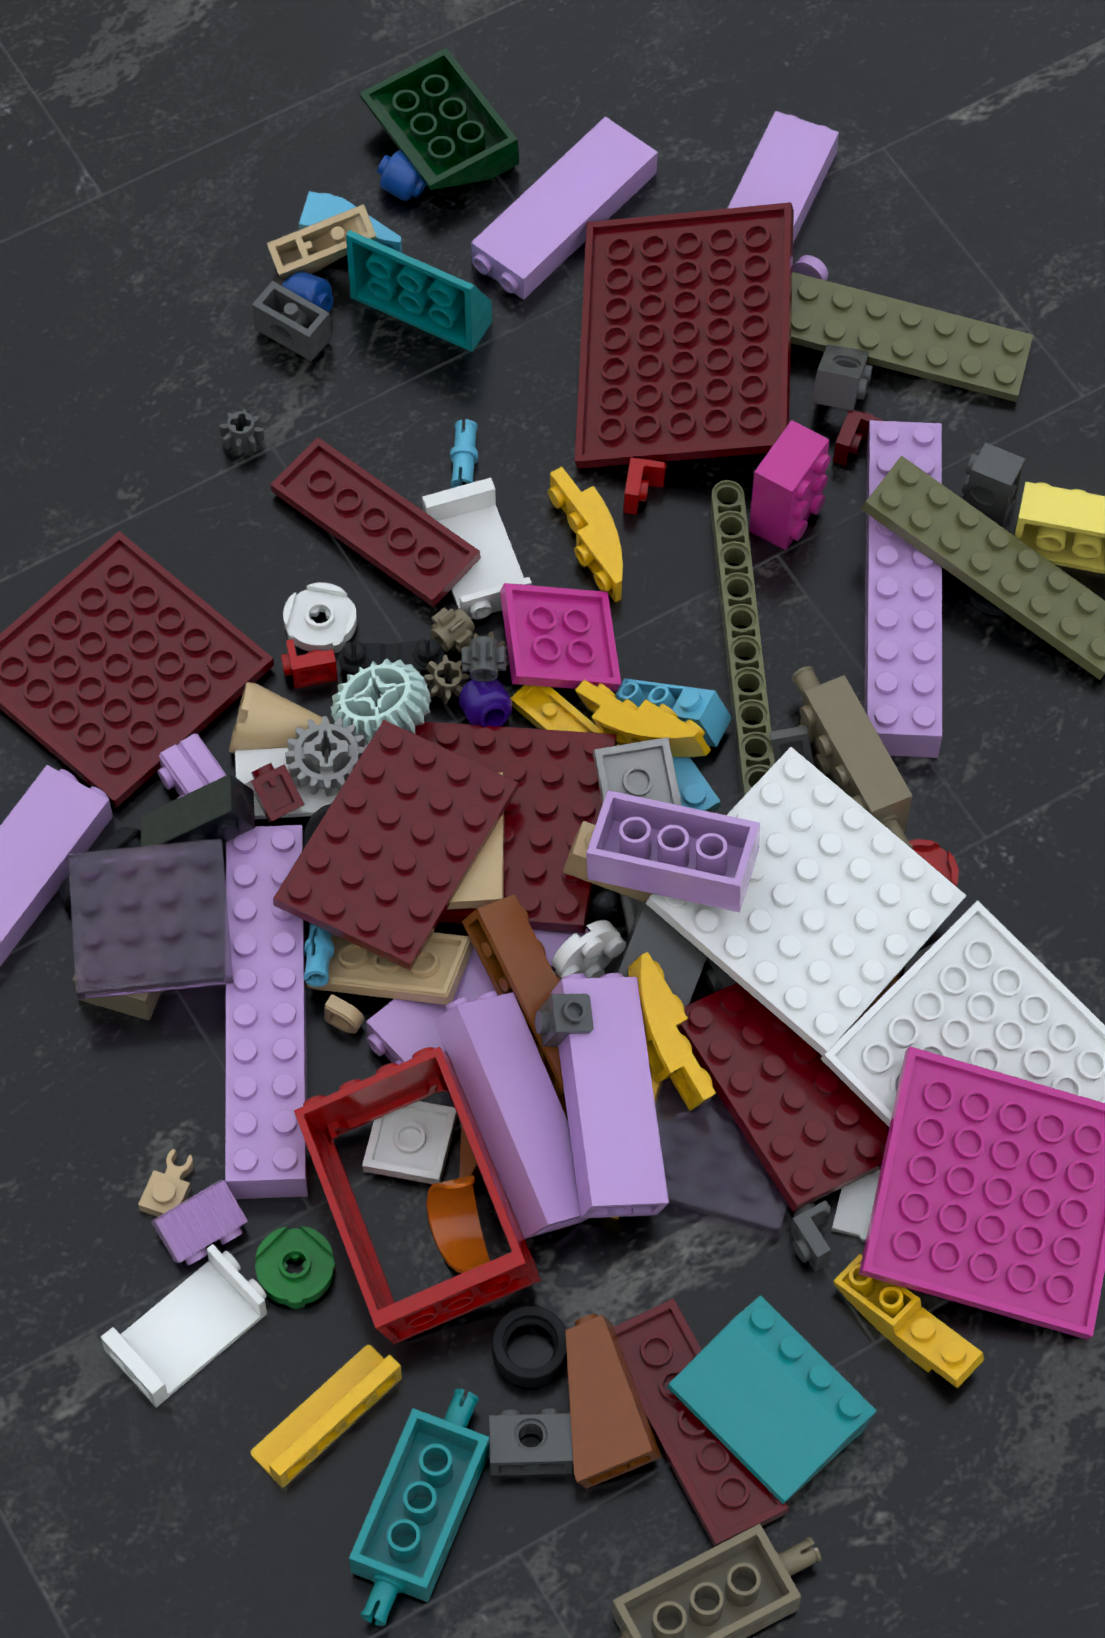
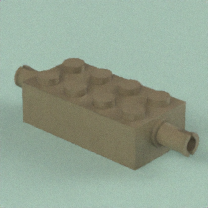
(851, 750)
(718, 1593)

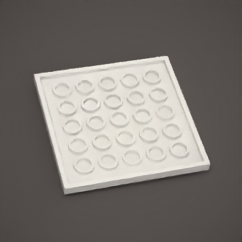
(826, 907)
(979, 1003)

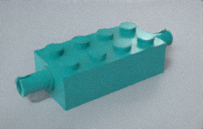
(419, 1506)

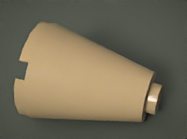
(267, 720)

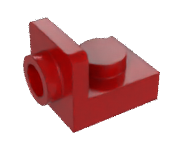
(640, 476)
(309, 669)

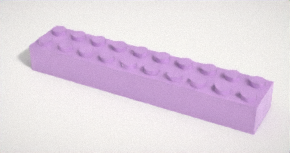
(902, 606)
(265, 1020)

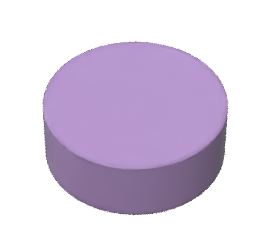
(811, 266)

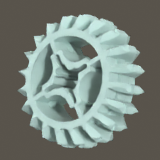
(382, 693)

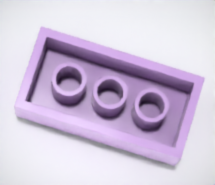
(673, 851)

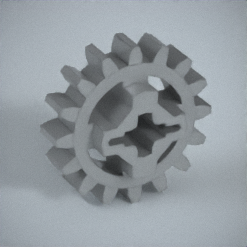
(308, 752)

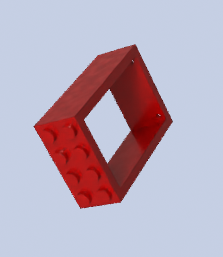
(363, 1102)

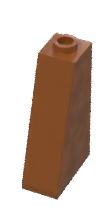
(605, 1408)

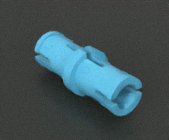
(464, 453)
(319, 951)

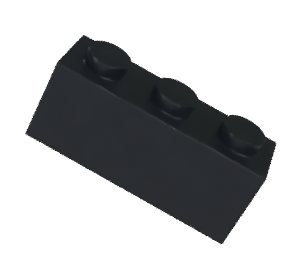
(211, 812)

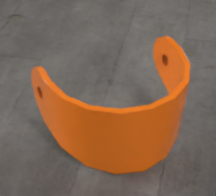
(456, 1223)

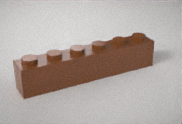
(517, 965)

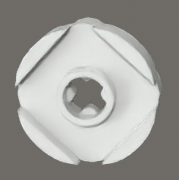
(325, 635)
(590, 952)

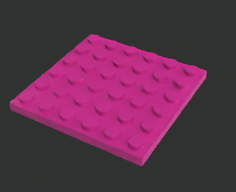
(992, 1194)

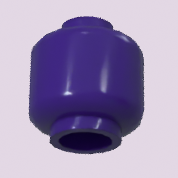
(485, 703)

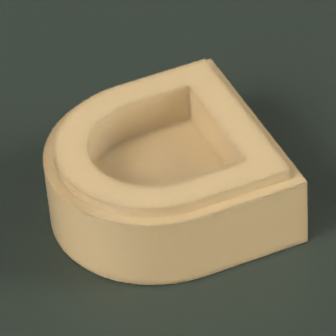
(342, 1015)

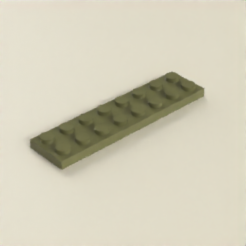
(909, 337)
(992, 563)

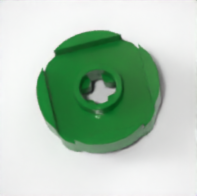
(295, 1288)

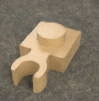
(166, 1189)

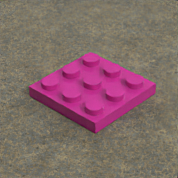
(559, 636)

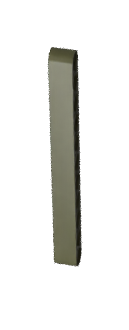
(737, 641)

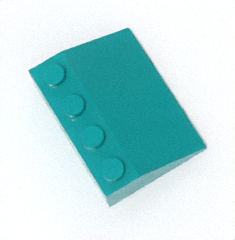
(416, 292)
(772, 1399)

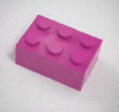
(789, 485)

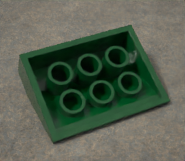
(443, 123)

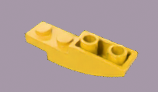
(594, 528)
(643, 722)
(668, 1049)
(908, 1325)

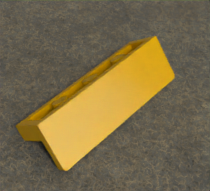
(326, 1414)

